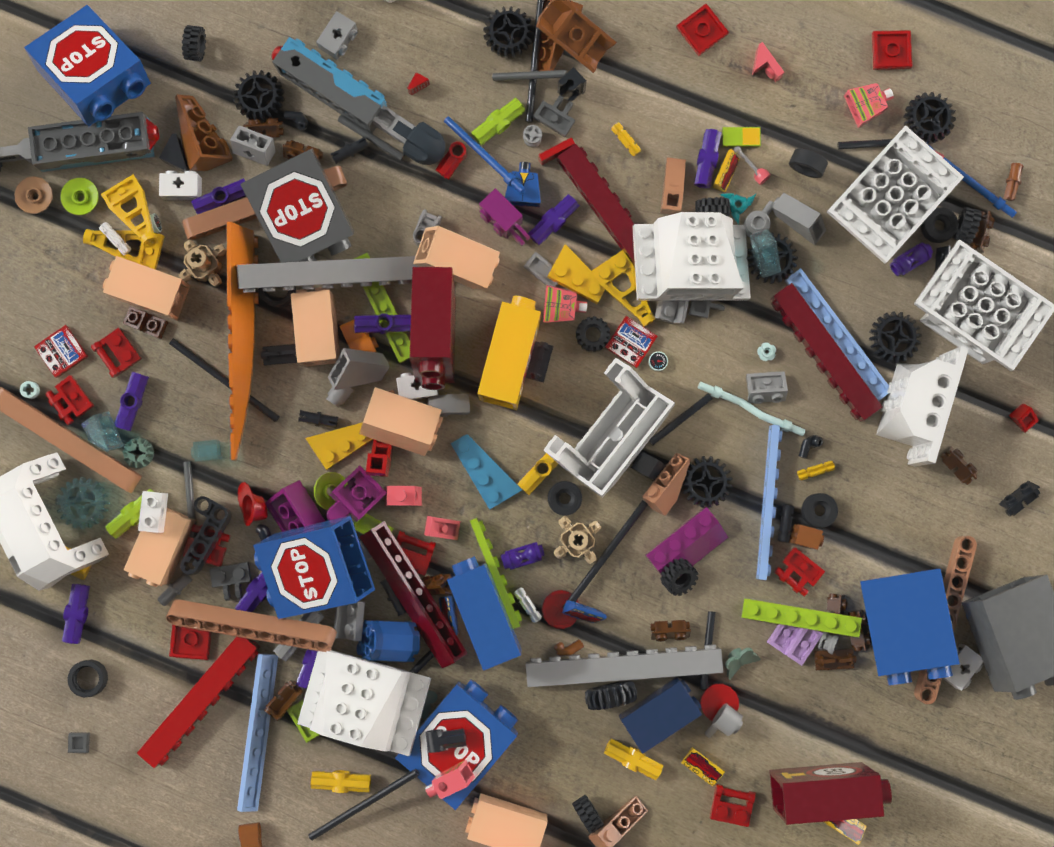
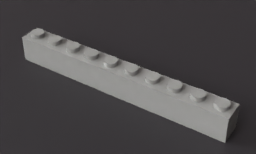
(325, 273)
(624, 667)

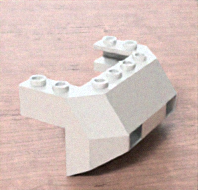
(616, 434)
(30, 533)

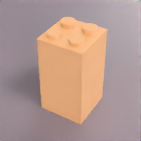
(470, 260)
(146, 288)
(315, 327)
(401, 422)
(158, 554)
(505, 823)

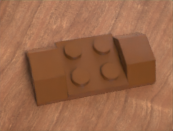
(574, 33)

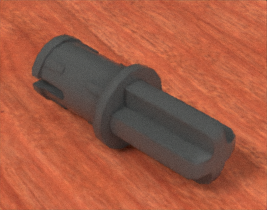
(174, 589)

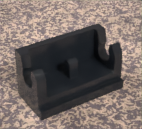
(573, 82)

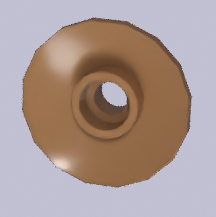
(27, 189)

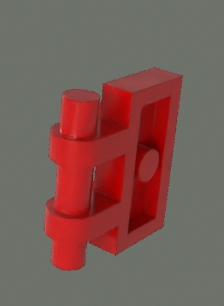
(73, 396)
(218, 553)
(802, 566)

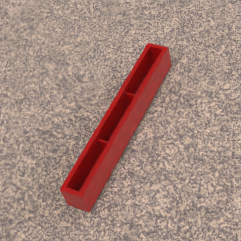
(198, 700)

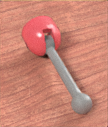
(761, 175)

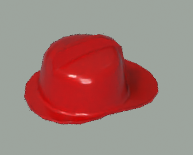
(251, 505)

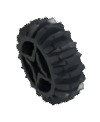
(515, 31)
(243, 96)
(923, 103)
(787, 252)
(900, 322)
(707, 490)
(611, 695)

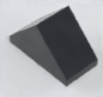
(174, 154)
(647, 466)

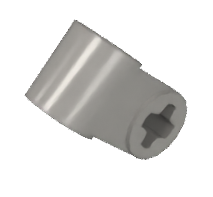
(426, 220)

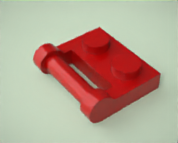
(122, 350)
(419, 561)
(729, 811)

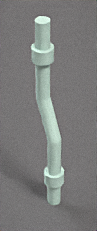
(717, 392)

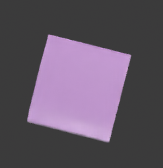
(794, 641)

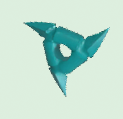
(737, 198)

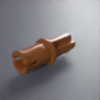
(1013, 181)

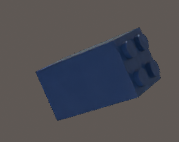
(661, 714)

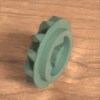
(144, 459)

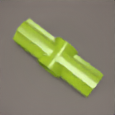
(498, 121)
(126, 519)

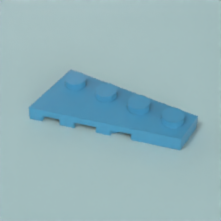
(487, 476)

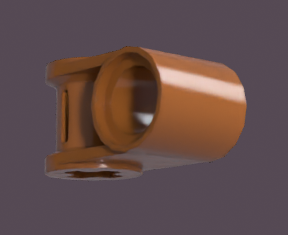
(250, 835)

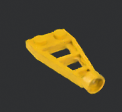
(123, 193)
(147, 256)
(613, 268)

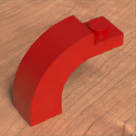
(379, 459)

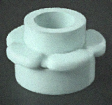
(761, 352)

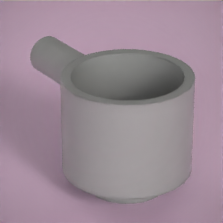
(758, 220)
(726, 720)

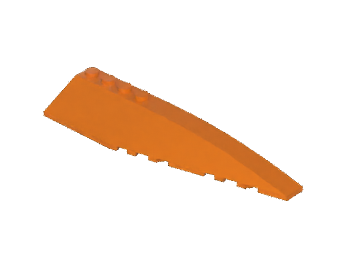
(241, 323)

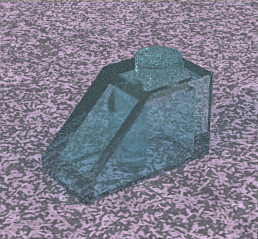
(765, 253)
(102, 432)

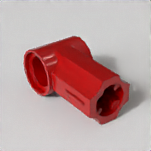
(450, 161)

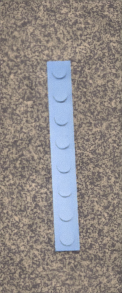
(840, 334)
(769, 494)
(257, 733)

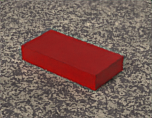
(555, 151)

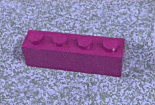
(293, 508)
(689, 541)

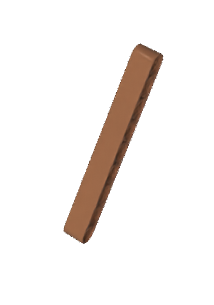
(240, 211)
(68, 441)
(954, 609)
(251, 625)

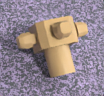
(202, 263)
(567, 539)

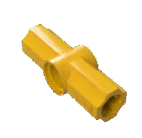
(533, 477)
(633, 759)
(340, 781)

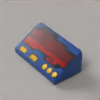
(448, 609)
(583, 612)

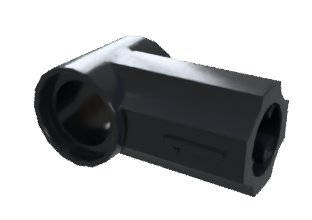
(440, 740)

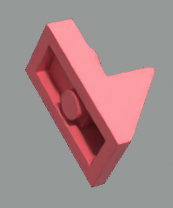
(765, 60)
(442, 528)

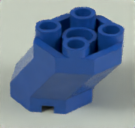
(389, 641)

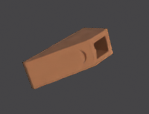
(673, 186)
(667, 486)
(619, 823)

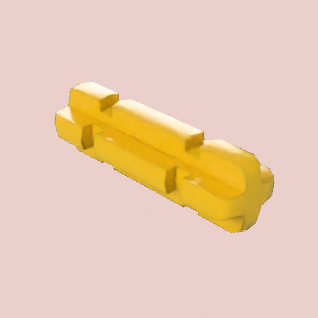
(626, 139)
(816, 470)

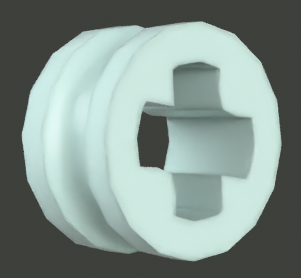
(26, 385)

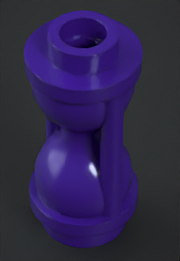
(903, 264)
(512, 558)

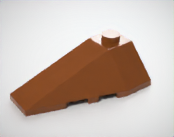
(549, 50)
(200, 141)

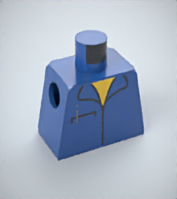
(530, 181)

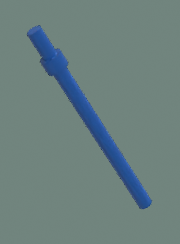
(509, 178)
(998, 203)

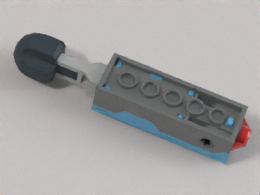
(355, 100)
(77, 145)

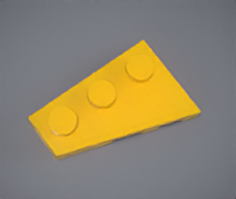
(575, 276)
(337, 444)

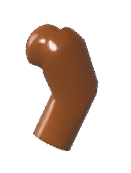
(568, 650)

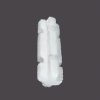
(115, 239)
(527, 605)

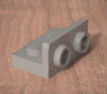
(672, 311)
(766, 387)
(349, 621)

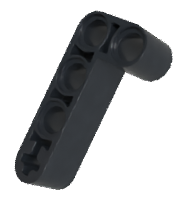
(202, 537)

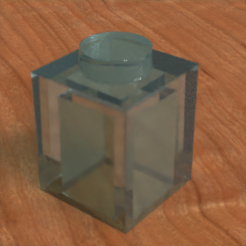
(206, 451)

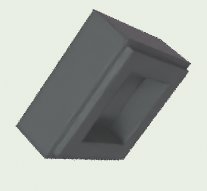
(78, 742)

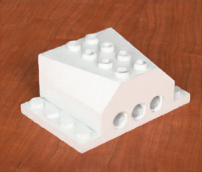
(895, 194)
(691, 258)
(983, 308)
(921, 404)
(364, 702)

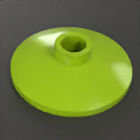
(73, 190)
(325, 481)

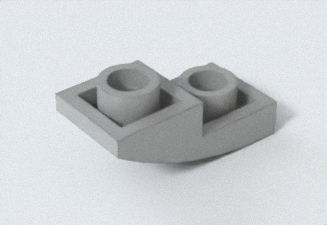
(451, 404)

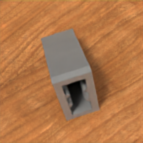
(799, 217)
(357, 368)

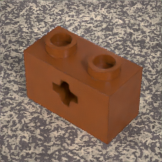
(806, 537)

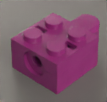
(503, 217)
(355, 496)

